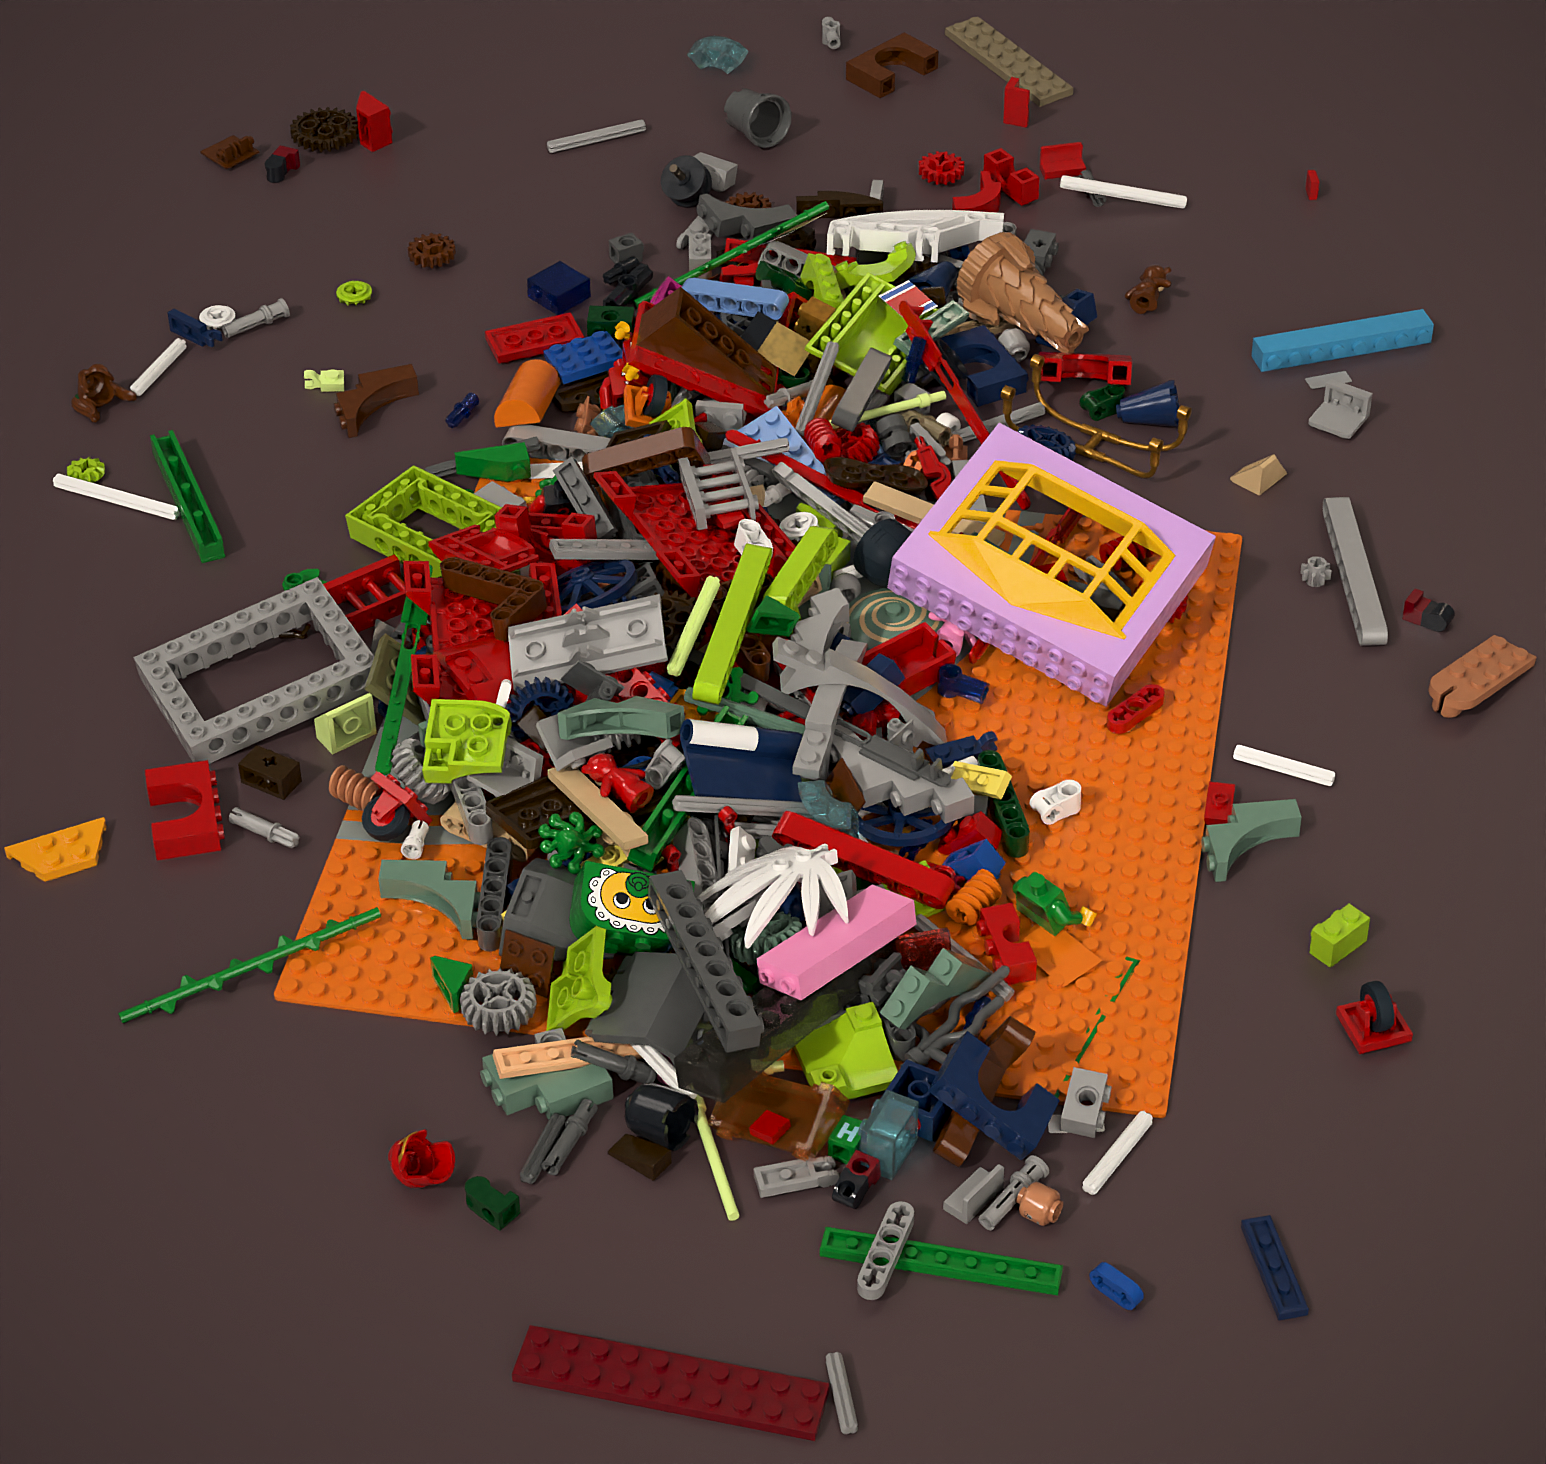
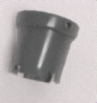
(759, 116)

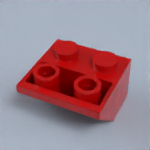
(373, 122)

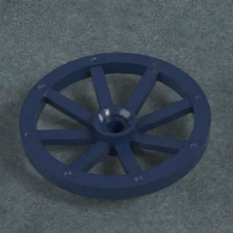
(586, 579)
(895, 816)

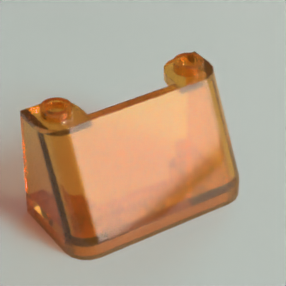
(811, 1113)

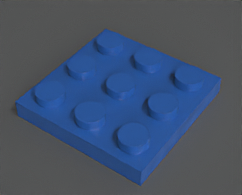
(583, 356)

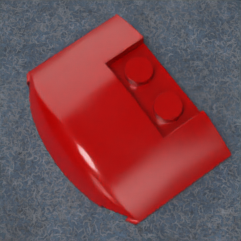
(489, 548)
(478, 667)

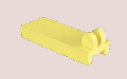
(982, 779)

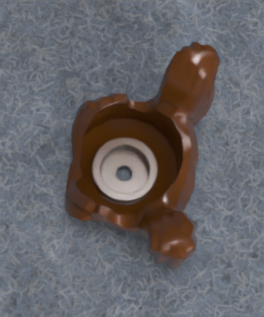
(97, 389)

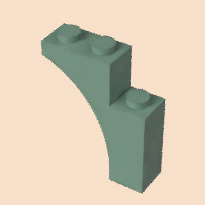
(630, 716)
(1246, 828)
(432, 885)
(921, 989)
(549, 1091)

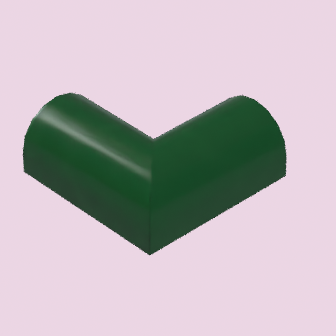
(782, 279)

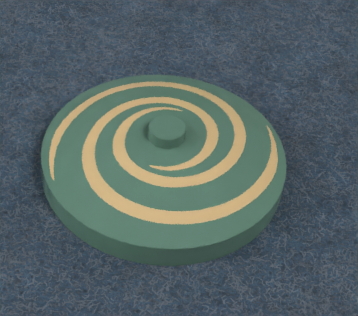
(883, 615)

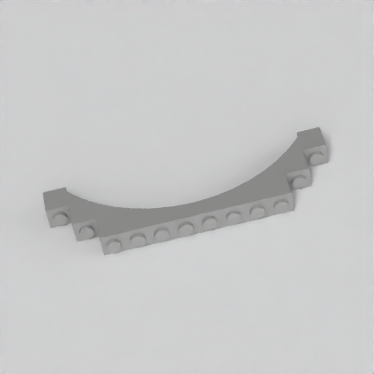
(875, 781)

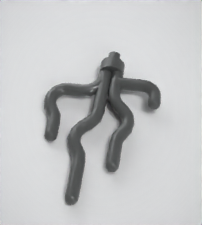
(933, 1044)

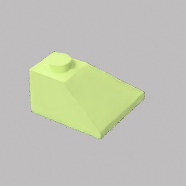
(347, 724)

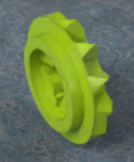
(362, 292)
(94, 469)

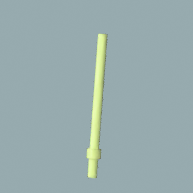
(921, 401)
(715, 1161)

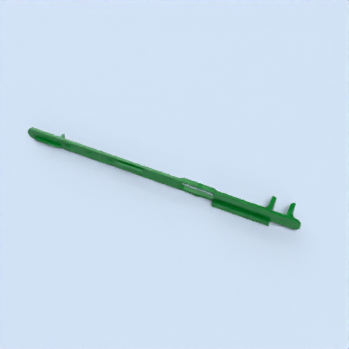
(414, 618)

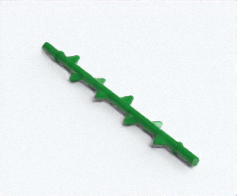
(743, 248)
(263, 962)

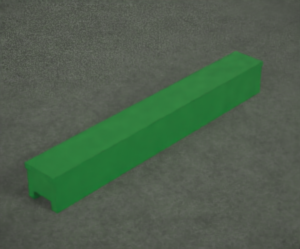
(188, 497)
(664, 820)

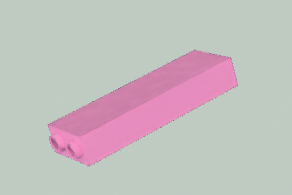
(810, 962)

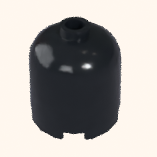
(660, 1115)

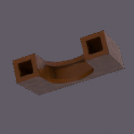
(869, 71)

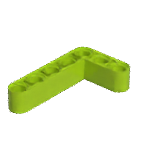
(803, 566)

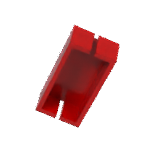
(915, 656)

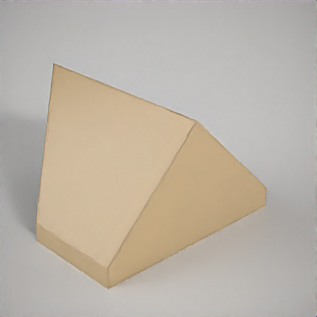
(1259, 475)

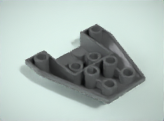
(543, 907)

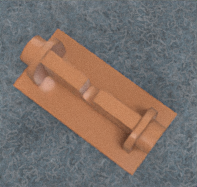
(586, 413)
(955, 449)

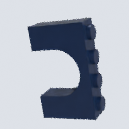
(982, 347)
(859, 700)
(960, 1090)

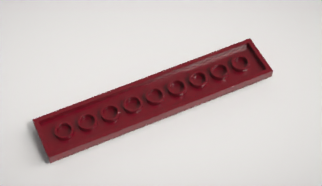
(671, 1382)

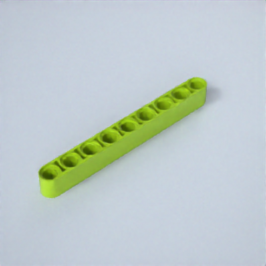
(732, 624)

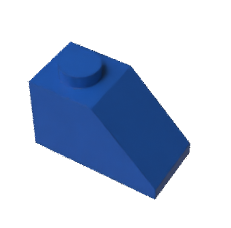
(975, 857)

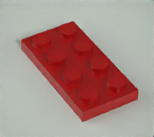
(531, 337)

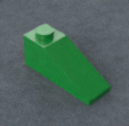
(497, 463)

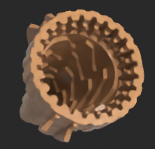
(1003, 283)

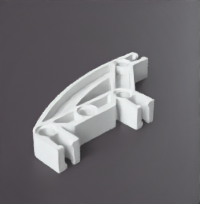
(926, 229)

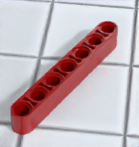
(867, 860)

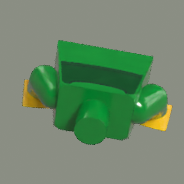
(1047, 904)

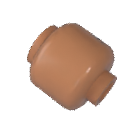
(1039, 1203)

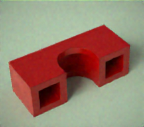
(1020, 184)
(1000, 929)

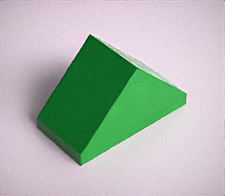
(773, 618)
(451, 978)

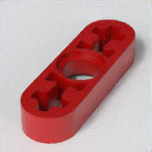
(1130, 717)

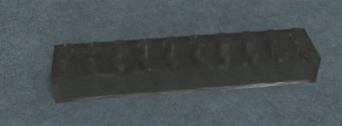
(719, 1075)

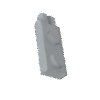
(917, 430)

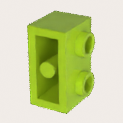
(1339, 935)

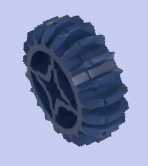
(1051, 438)
(530, 693)

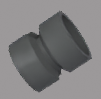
(894, 435)

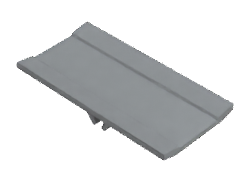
(605, 636)

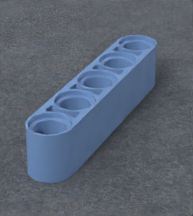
(737, 298)

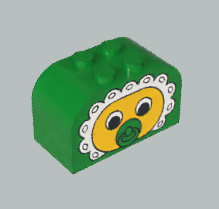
(619, 903)

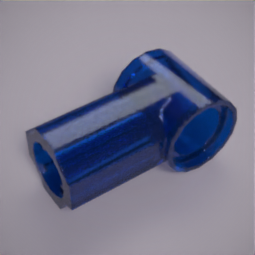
(953, 683)

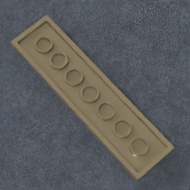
(1008, 60)

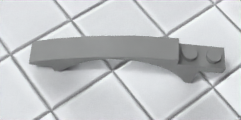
(810, 668)
(820, 724)

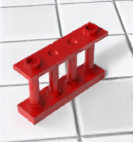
(370, 579)

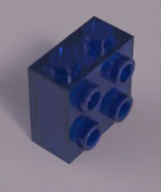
(558, 288)

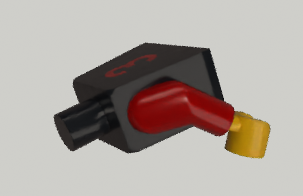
(551, 501)

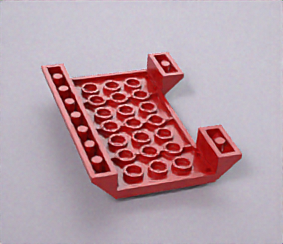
(669, 527)
(459, 620)

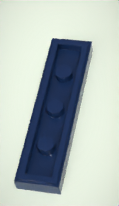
(1274, 1267)

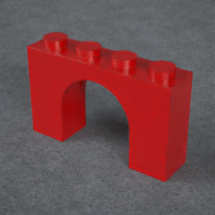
(1112, 368)
(576, 526)
(193, 833)

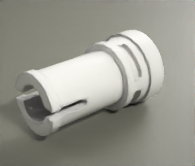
(414, 843)

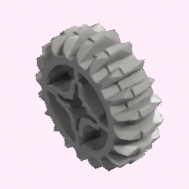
(408, 765)
(497, 994)

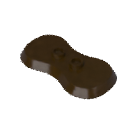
(858, 474)

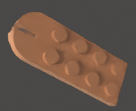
(1478, 675)

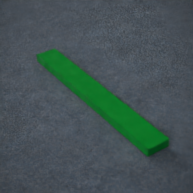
(948, 1262)

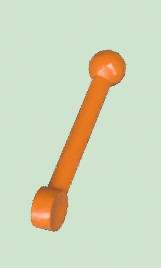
(1039, 527)

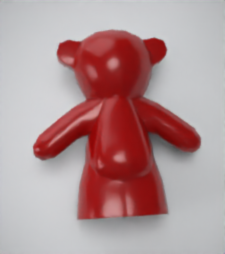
(622, 782)

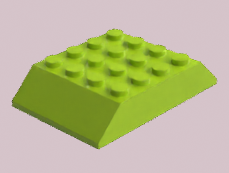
(865, 323)

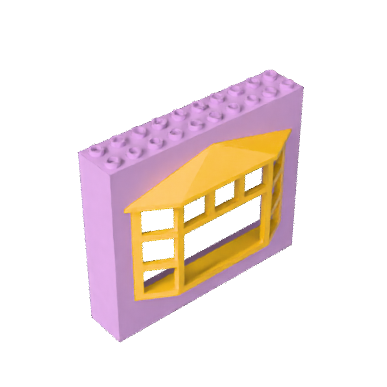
(1031, 610)

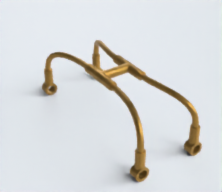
(1155, 445)

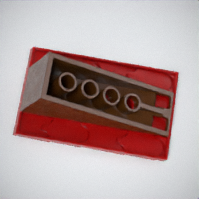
(700, 353)

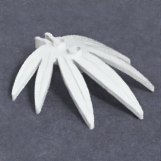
(780, 871)

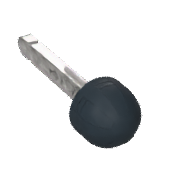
(875, 544)

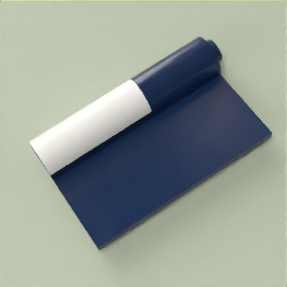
(740, 760)

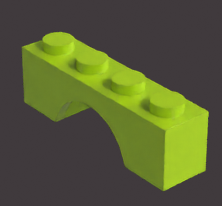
(820, 276)

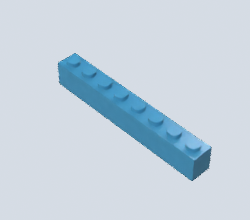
(1342, 340)

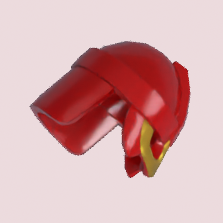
(420, 1162)

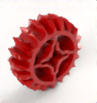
(860, 444)

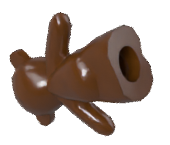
(1145, 294)

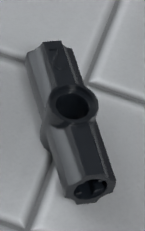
(629, 286)

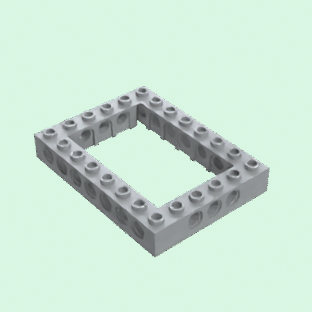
(276, 710)

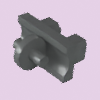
(884, 979)

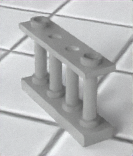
(697, 498)

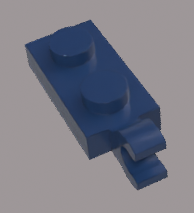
(192, 329)
(961, 749)

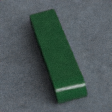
(1007, 811)

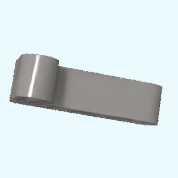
(784, 254)

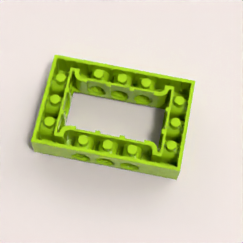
(378, 518)

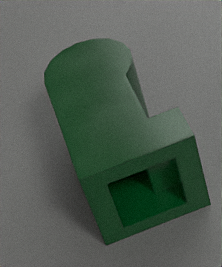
(490, 1203)

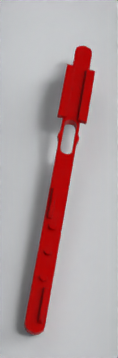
(933, 358)
(812, 475)
(1060, 533)

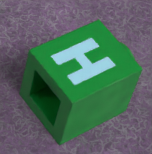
(844, 1139)

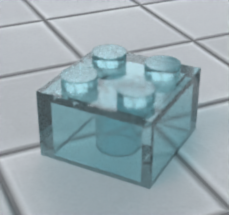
(890, 1132)

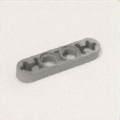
(887, 1250)

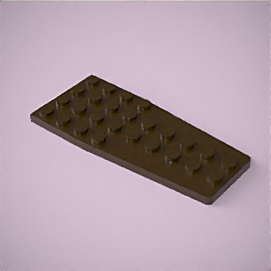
(531, 805)

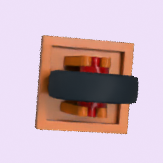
(646, 403)

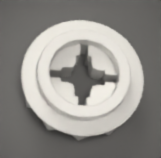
(216, 316)
(802, 520)

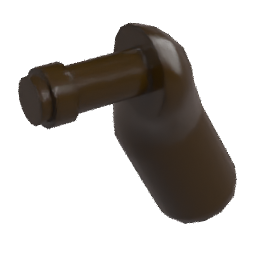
(293, 633)

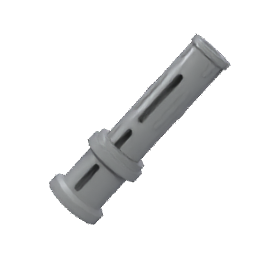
(265, 315)
(1008, 1197)

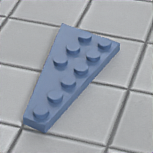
(774, 426)

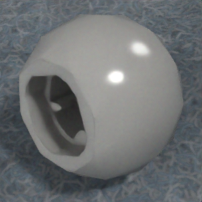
(848, 585)

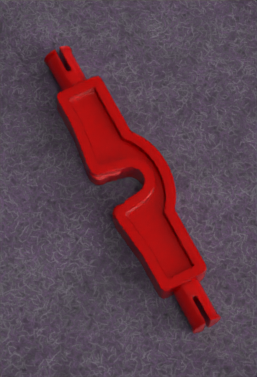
(932, 468)

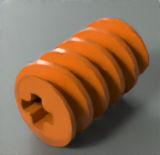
(977, 893)

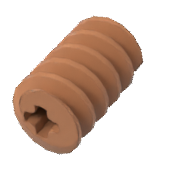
(352, 787)

